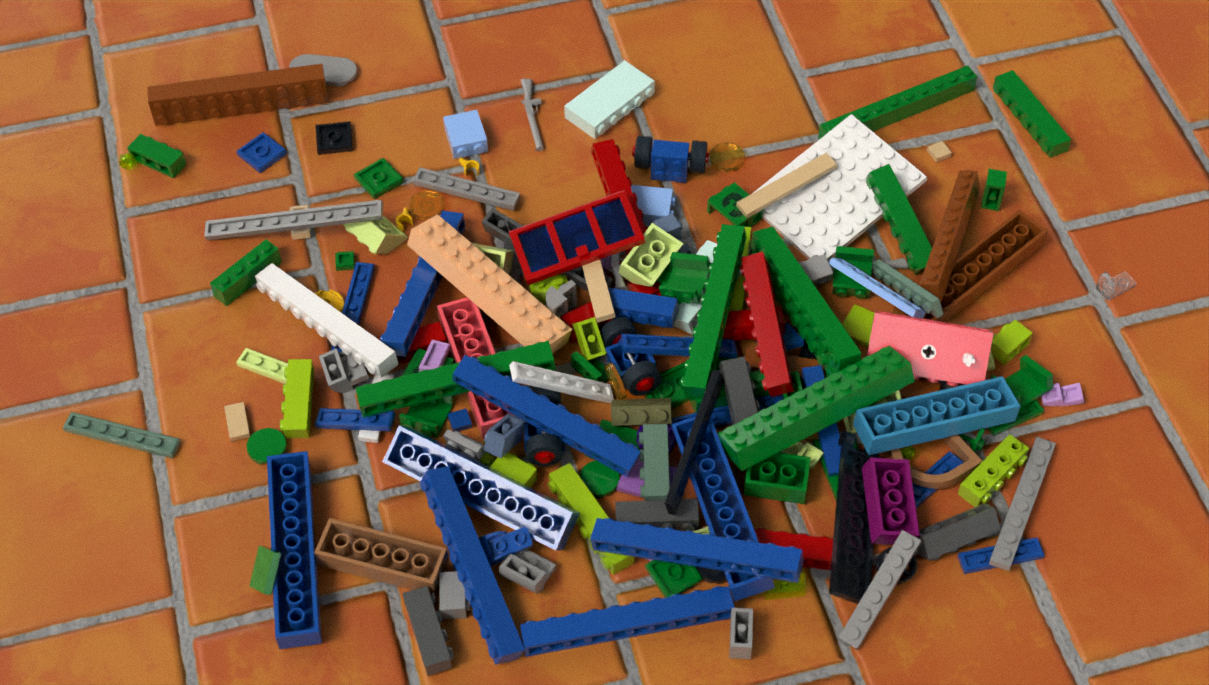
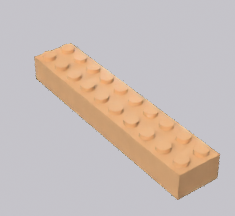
(487, 284)

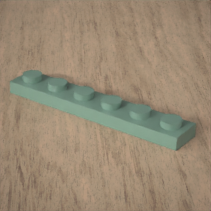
(908, 288)

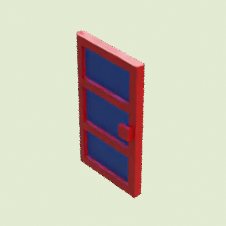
(576, 237)

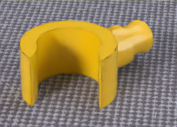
(469, 164)
(403, 217)

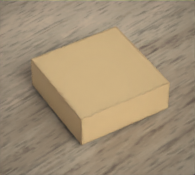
(939, 151)

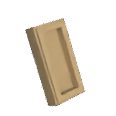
(237, 421)

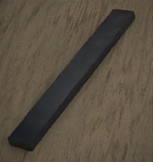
(694, 442)

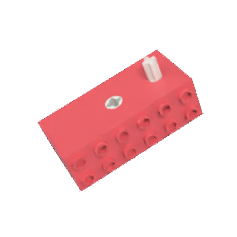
(957, 352)

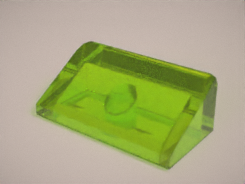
(786, 589)

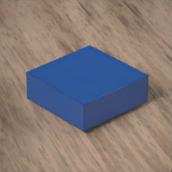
(459, 420)

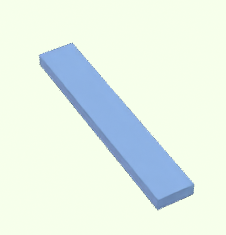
(877, 287)

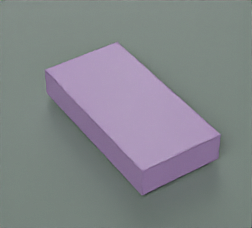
(435, 355)

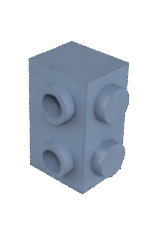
(504, 435)

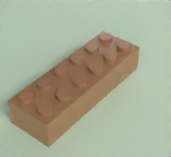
(381, 556)

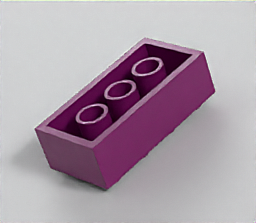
(889, 499)

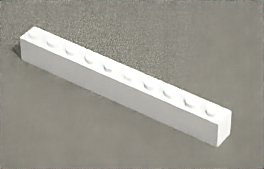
(326, 320)

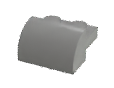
(563, 299)
(342, 371)
(464, 444)
(527, 570)

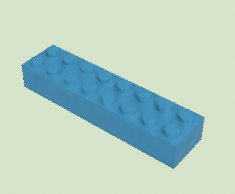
(935, 415)

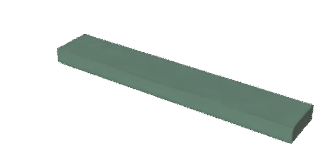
(122, 435)

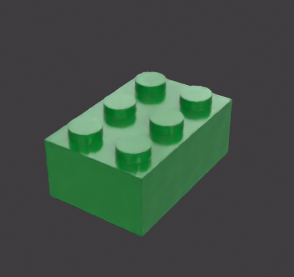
(779, 478)

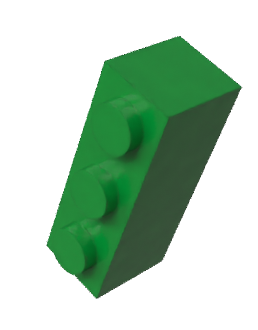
(157, 155)

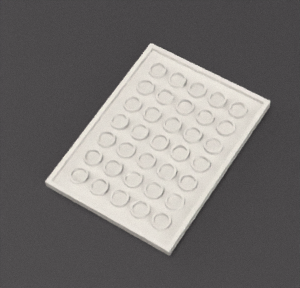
(838, 204)

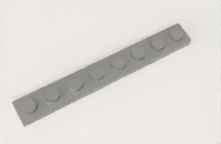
(1022, 504)

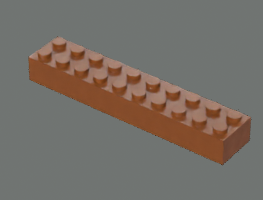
(237, 94)
(988, 263)

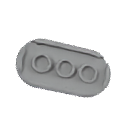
(337, 70)

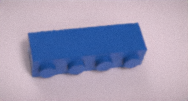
(644, 307)

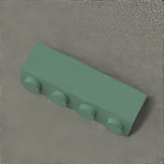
(655, 462)

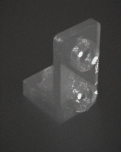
(1113, 286)

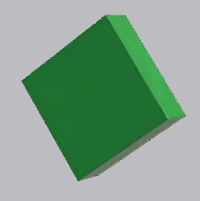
(345, 260)

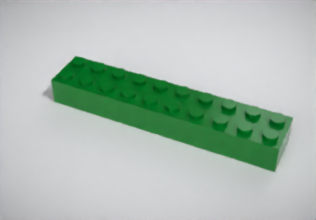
(805, 304)
(816, 407)

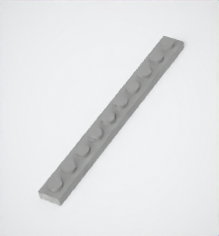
(294, 220)

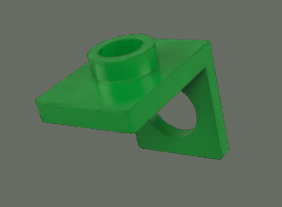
(975, 444)

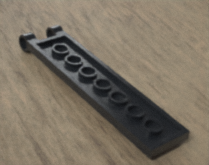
(851, 540)

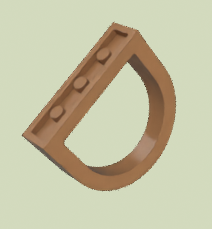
(951, 478)

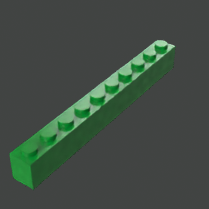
(910, 101)
(714, 310)
(438, 383)

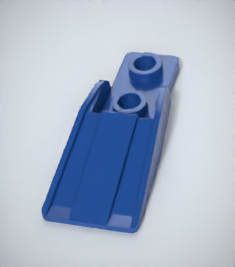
(501, 544)

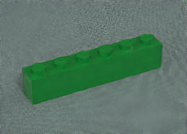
(1031, 114)
(900, 217)

